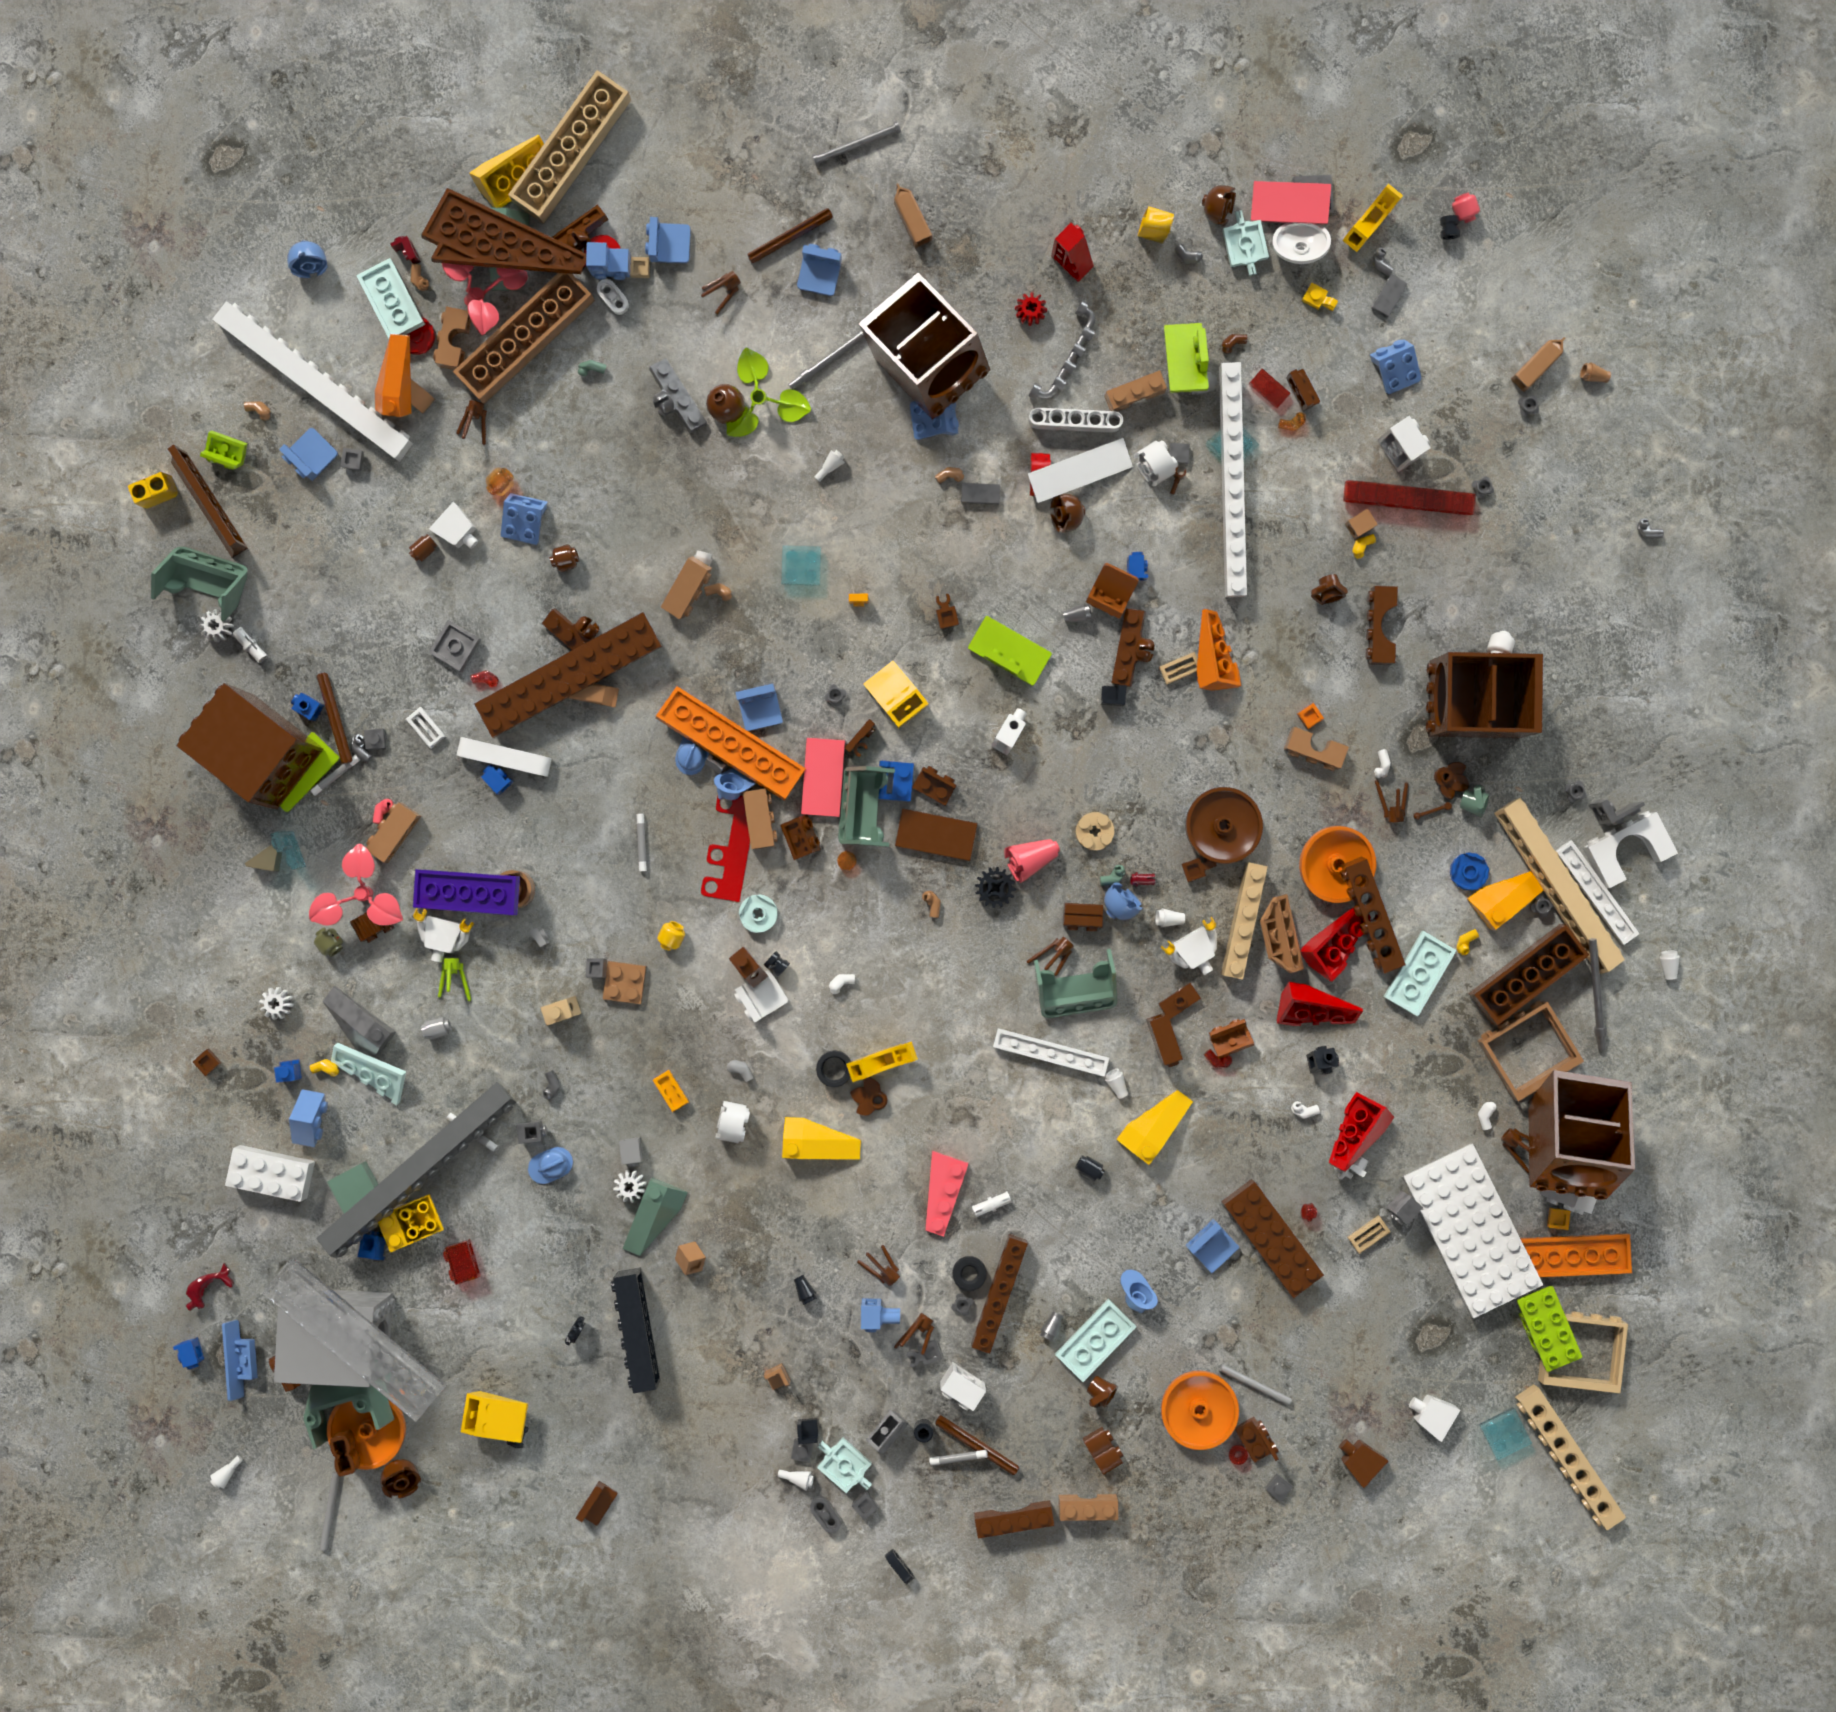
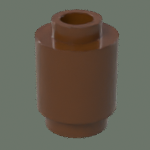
(422, 548)

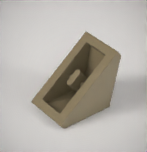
(267, 859)

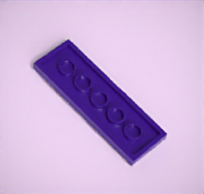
(466, 892)

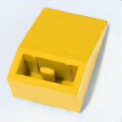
(896, 694)
(410, 1223)
(494, 1417)

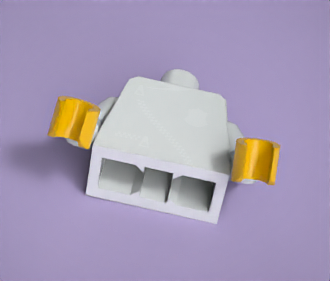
(441, 934)
(1195, 948)

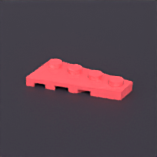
(944, 1185)

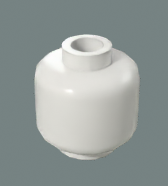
(1501, 643)

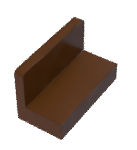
(597, 1503)

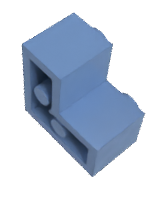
(608, 262)
(306, 1118)

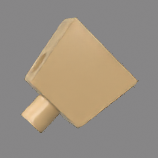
(560, 1010)

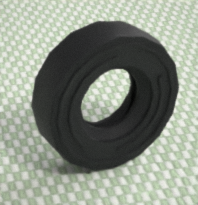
(965, 1262)

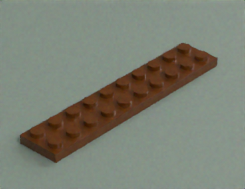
(568, 675)

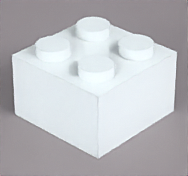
(962, 1386)

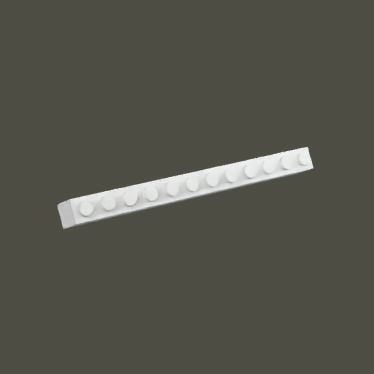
(312, 381)
(1232, 479)

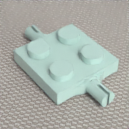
(1245, 243)
(844, 1465)

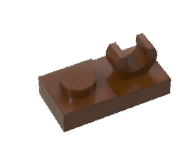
(866, 731)

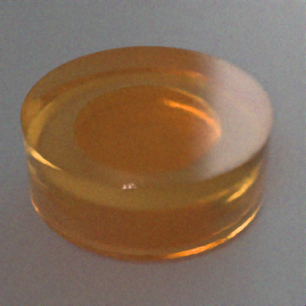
(846, 860)

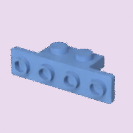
(239, 1360)

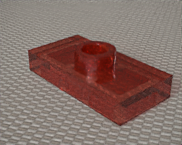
(1269, 388)

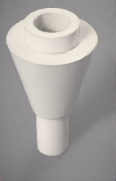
(832, 462)
(223, 1475)
(800, 1478)

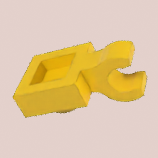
(1317, 296)

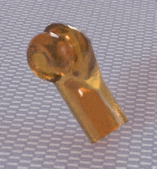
(1293, 424)

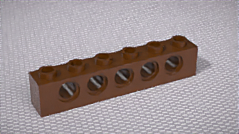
(1393, 958)
(999, 1293)

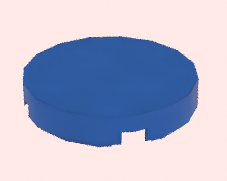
(1469, 871)

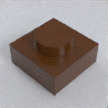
(207, 1062)

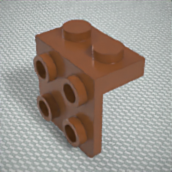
(1112, 590)

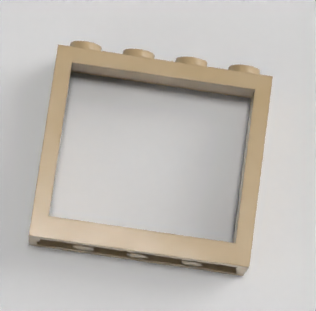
(1617, 1362)

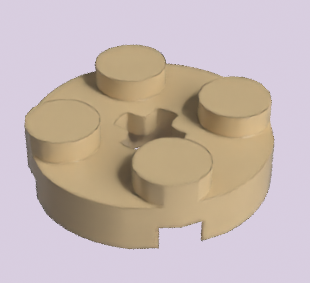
(1101, 822)

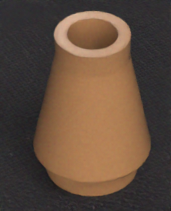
(1594, 373)

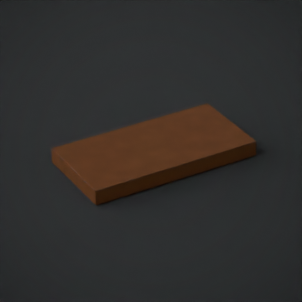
(936, 834)

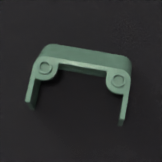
(202, 573)
(860, 805)
(1077, 992)
(325, 1396)

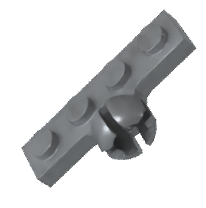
(675, 397)

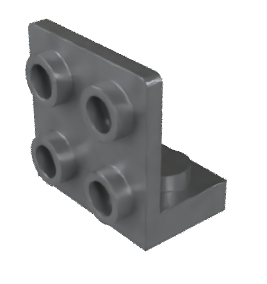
(1605, 811)

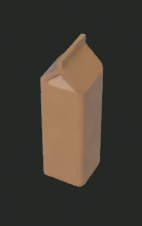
(912, 217)
(1538, 364)
(598, 695)

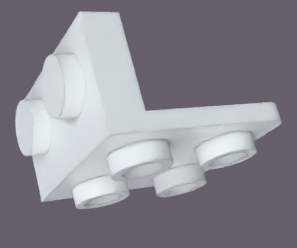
(761, 999)

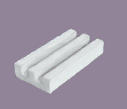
(436, 740)

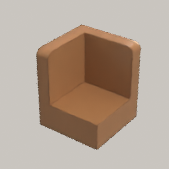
(1361, 524)
(690, 1258)
(777, 1376)

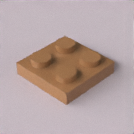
(624, 982)

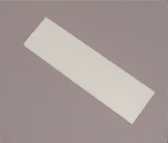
(1080, 470)

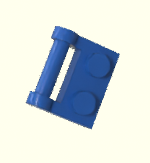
(901, 782)

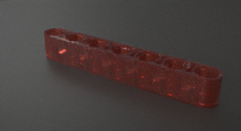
(1409, 497)

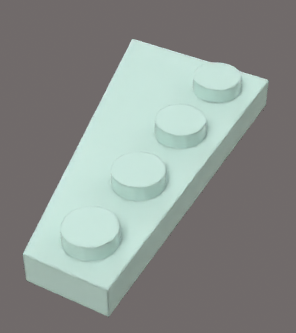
(380, 1075)

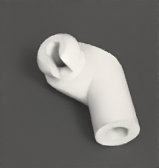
(1485, 1113)

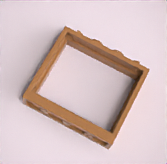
(1534, 1084)

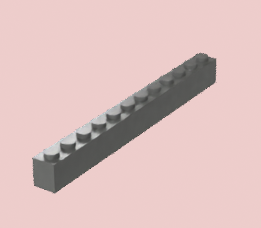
(416, 1170)

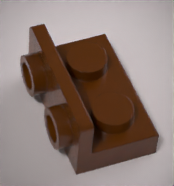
(1302, 389)
(934, 786)
(800, 837)

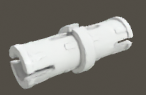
(249, 645)
(991, 1204)

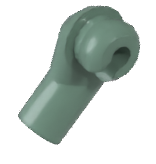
(589, 365)
(1116, 876)

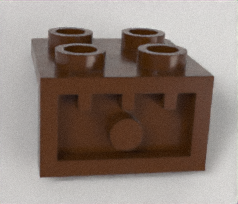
(1254, 1438)

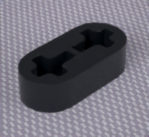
(899, 1566)

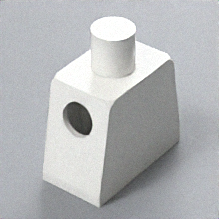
(455, 527)
(1007, 737)
(1434, 1415)

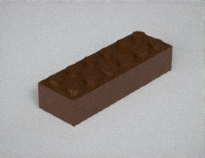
(1528, 974)
(1272, 1238)

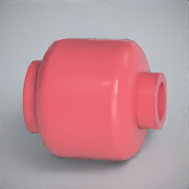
(1466, 207)

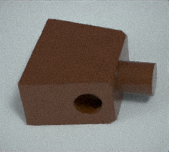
(747, 966)
(1362, 1460)

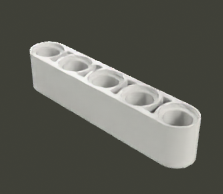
(1067, 414)
(504, 756)

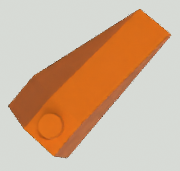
(394, 380)
(1214, 662)

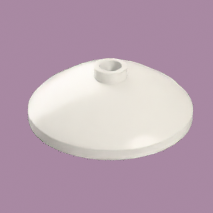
(1301, 242)

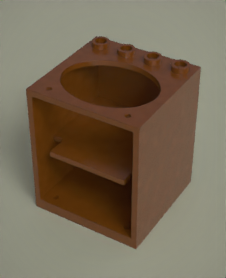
(925, 346)
(1485, 695)
(249, 747)
(1581, 1135)

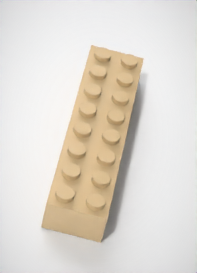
(570, 146)

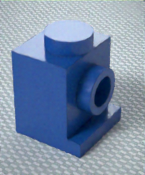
(1137, 565)
(313, 706)
(496, 779)
(288, 1071)
(372, 1246)
(189, 1353)

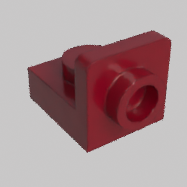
(406, 245)

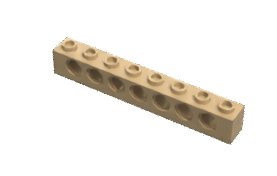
(1611, 1513)

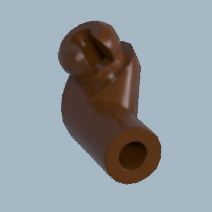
(1231, 340)

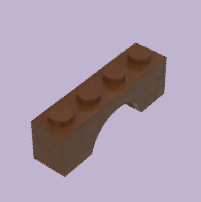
(1380, 649)
(996, 1523)

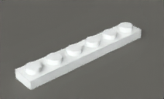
(1597, 892)
(1051, 1052)

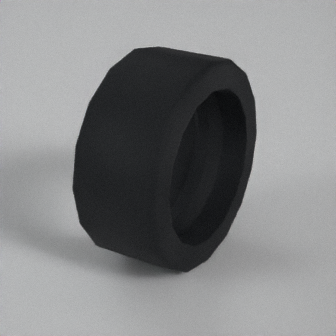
(819, 1068)

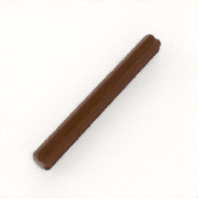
(790, 235)
(334, 718)
(976, 1444)

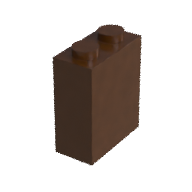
(1164, 1040)

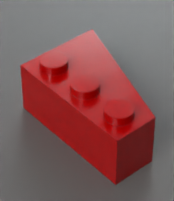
(1072, 252)

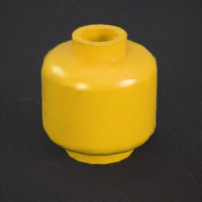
(671, 935)

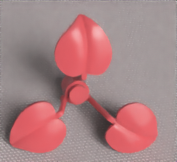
(482, 314)
(357, 863)

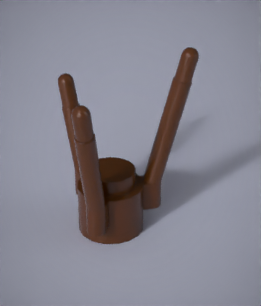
(729, 281)
(473, 411)
(1396, 812)
(1062, 947)
(1512, 1138)
(888, 1274)
(921, 1323)

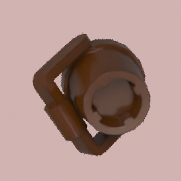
(1330, 590)
(1101, 1391)

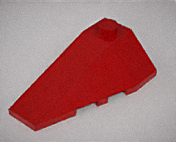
(1332, 946)
(1307, 1004)
(1361, 1128)

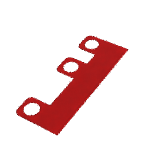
(734, 855)

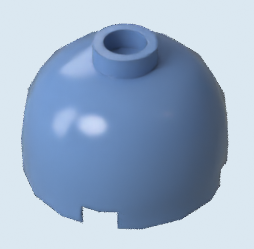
(306, 259)
(1121, 903)

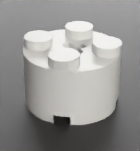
(1155, 462)
(731, 1122)

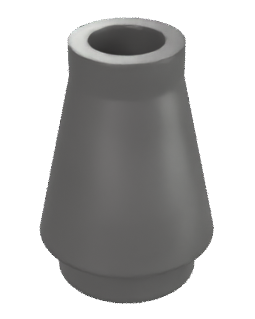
(1078, 614)
(1052, 1326)

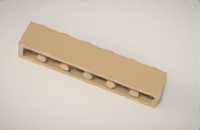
(1244, 920)

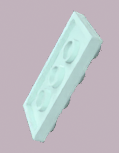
(390, 299)
(1420, 974)
(1095, 1340)

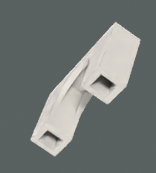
(1603, 851)

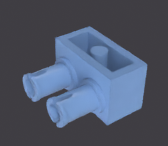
(874, 1315)

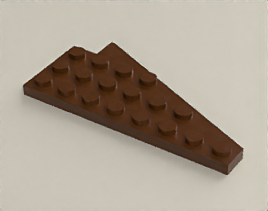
(485, 238)

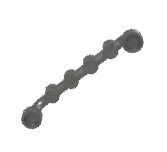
(1077, 351)

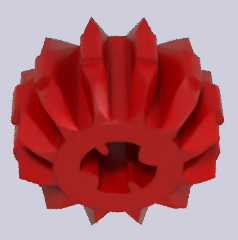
(1034, 303)

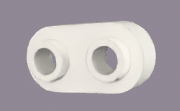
(613, 297)

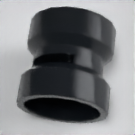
(1450, 229)
(779, 967)

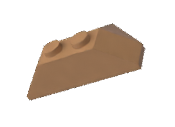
(1281, 935)

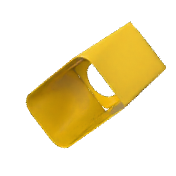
(1155, 225)
(147, 501)

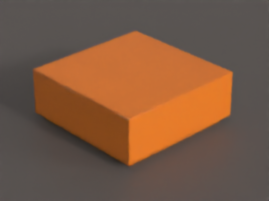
(1310, 716)

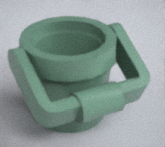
(1475, 801)

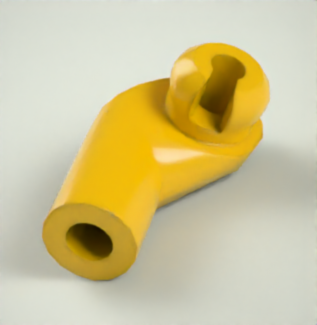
(1360, 545)

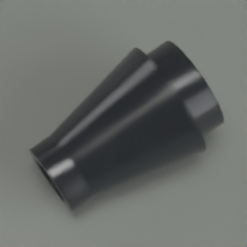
(804, 1290)

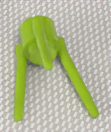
(450, 967)

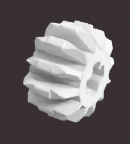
(221, 631)
(274, 1010)
(622, 1182)

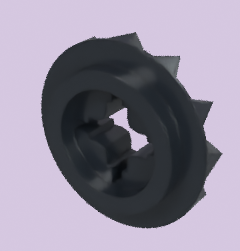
(575, 1331)

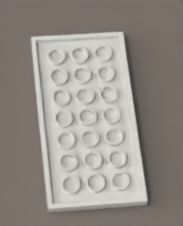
(1472, 1230)

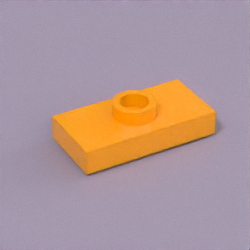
(670, 1090)

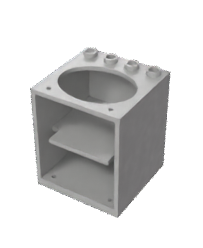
(307, 1361)

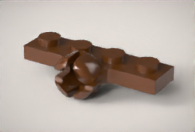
(577, 232)
(571, 634)
(1131, 647)

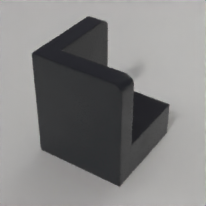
(1113, 695)
(807, 1431)

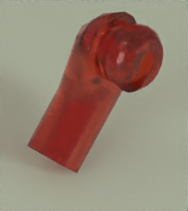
(1223, 1062)

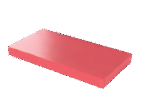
(1291, 202)
(823, 777)

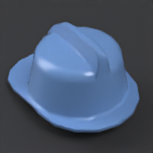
(690, 757)
(732, 784)
(550, 1165)
(1138, 1292)

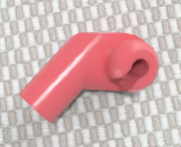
(381, 809)

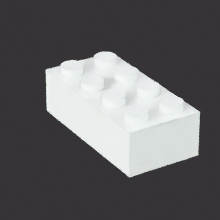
(270, 1173)

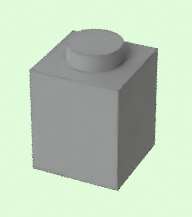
(631, 1151)

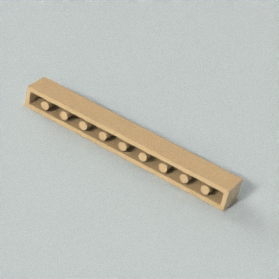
(1557, 882)

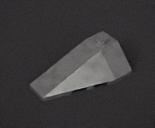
(360, 1026)

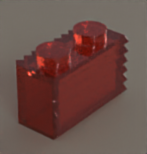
(461, 1262)

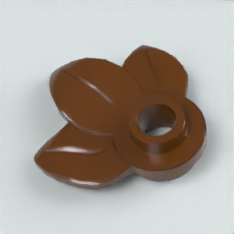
(1454, 779)
(865, 1097)

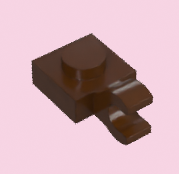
(1195, 869)

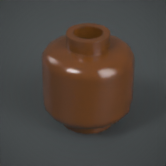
(564, 558)

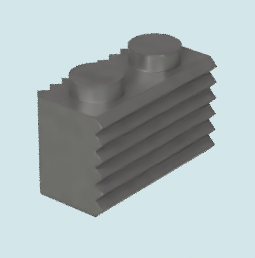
(1404, 1208)
(887, 1431)

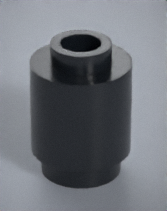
(1090, 1168)
(923, 1436)

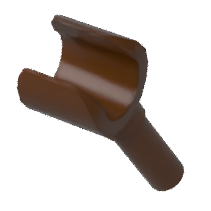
(1176, 481)

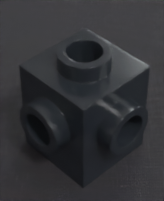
(1322, 1060)

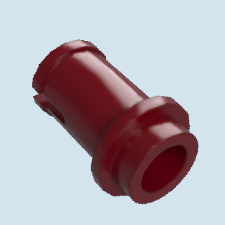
(1142, 879)

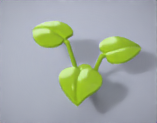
(791, 404)

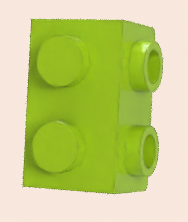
(224, 450)

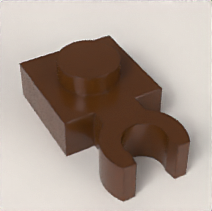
(946, 615)

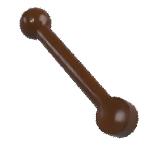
(1446, 806)

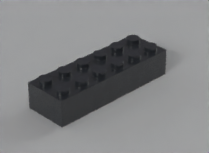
(636, 1330)

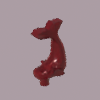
(196, 1287)

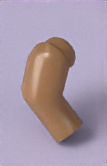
(416, 278)
(259, 407)
(950, 472)
(719, 589)
(933, 901)

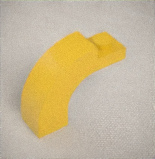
(1372, 218)
(881, 1061)

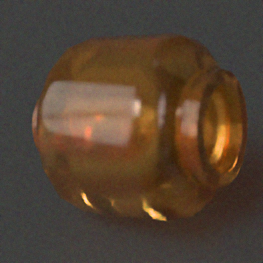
(499, 481)

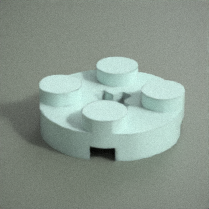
(753, 903)

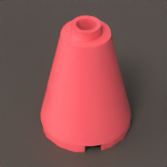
(1030, 857)

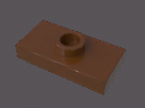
(1179, 1000)

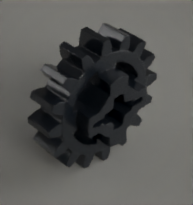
(1003, 897)

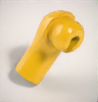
(1464, 941)
(326, 1066)

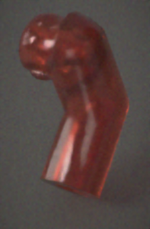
(485, 676)

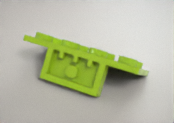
(1186, 357)
(1009, 650)
(317, 770)
(1548, 1328)

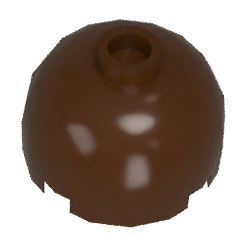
(1219, 203)
(725, 403)
(1067, 513)
(400, 1478)

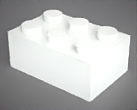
(1404, 443)

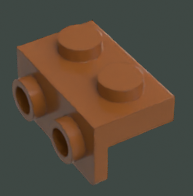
(1230, 1038)

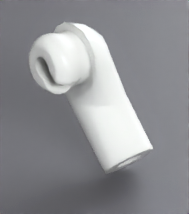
(1385, 764)
(839, 981)
(1304, 1112)

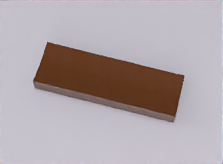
(207, 501)

